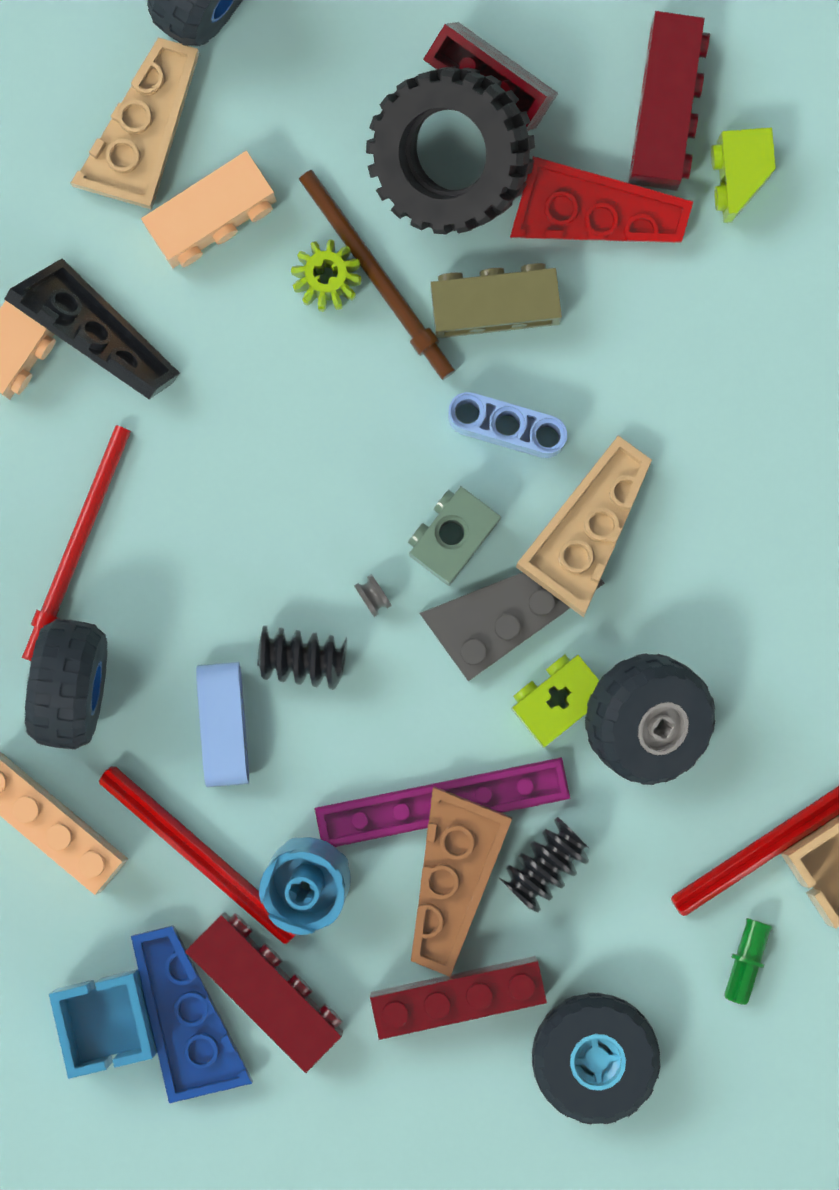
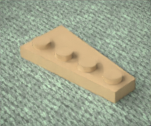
(582, 535)

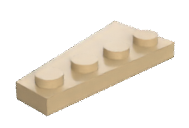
(138, 139)

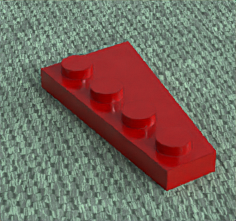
(588, 206)

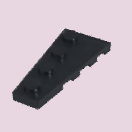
(86, 321)

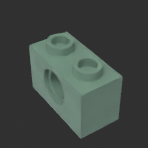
(448, 560)

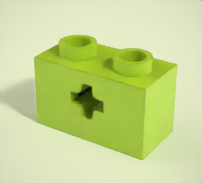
(548, 722)

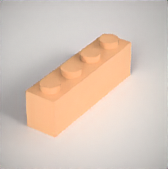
(56, 829)

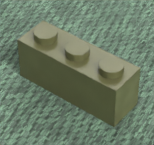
(495, 301)

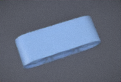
(528, 421)
(222, 724)

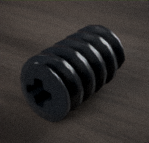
(301, 658)
(546, 865)

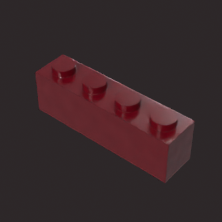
(667, 101)
(265, 991)
(457, 997)

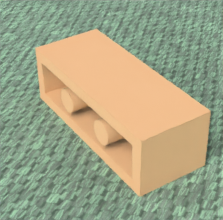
(210, 210)

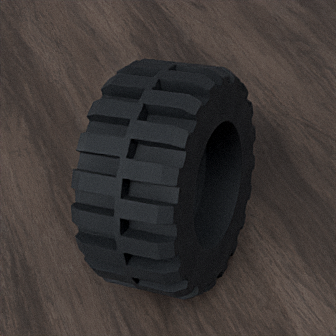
(398, 162)

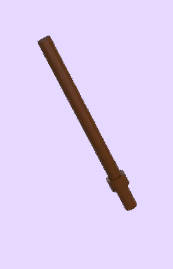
(423, 339)

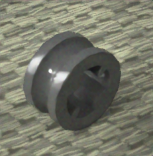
(372, 595)

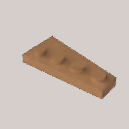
(456, 868)

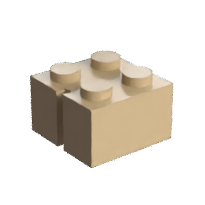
(816, 865)

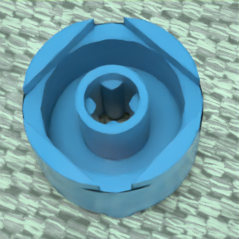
(300, 909)

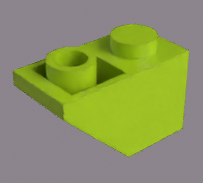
(744, 166)

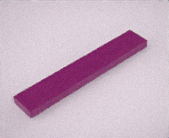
(410, 808)

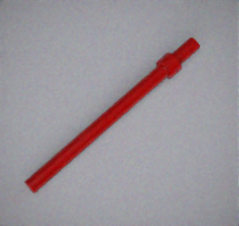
(79, 536)

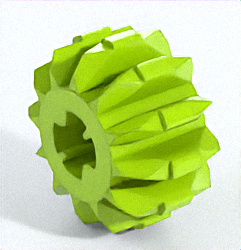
(336, 285)

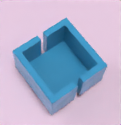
(103, 1023)

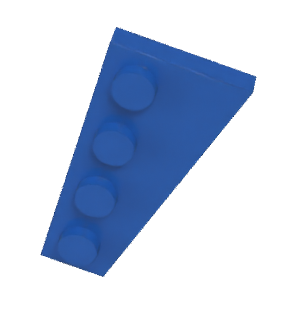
(187, 1029)

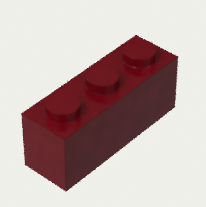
(465, 49)

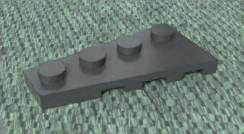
(492, 621)

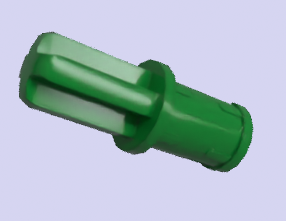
(747, 961)

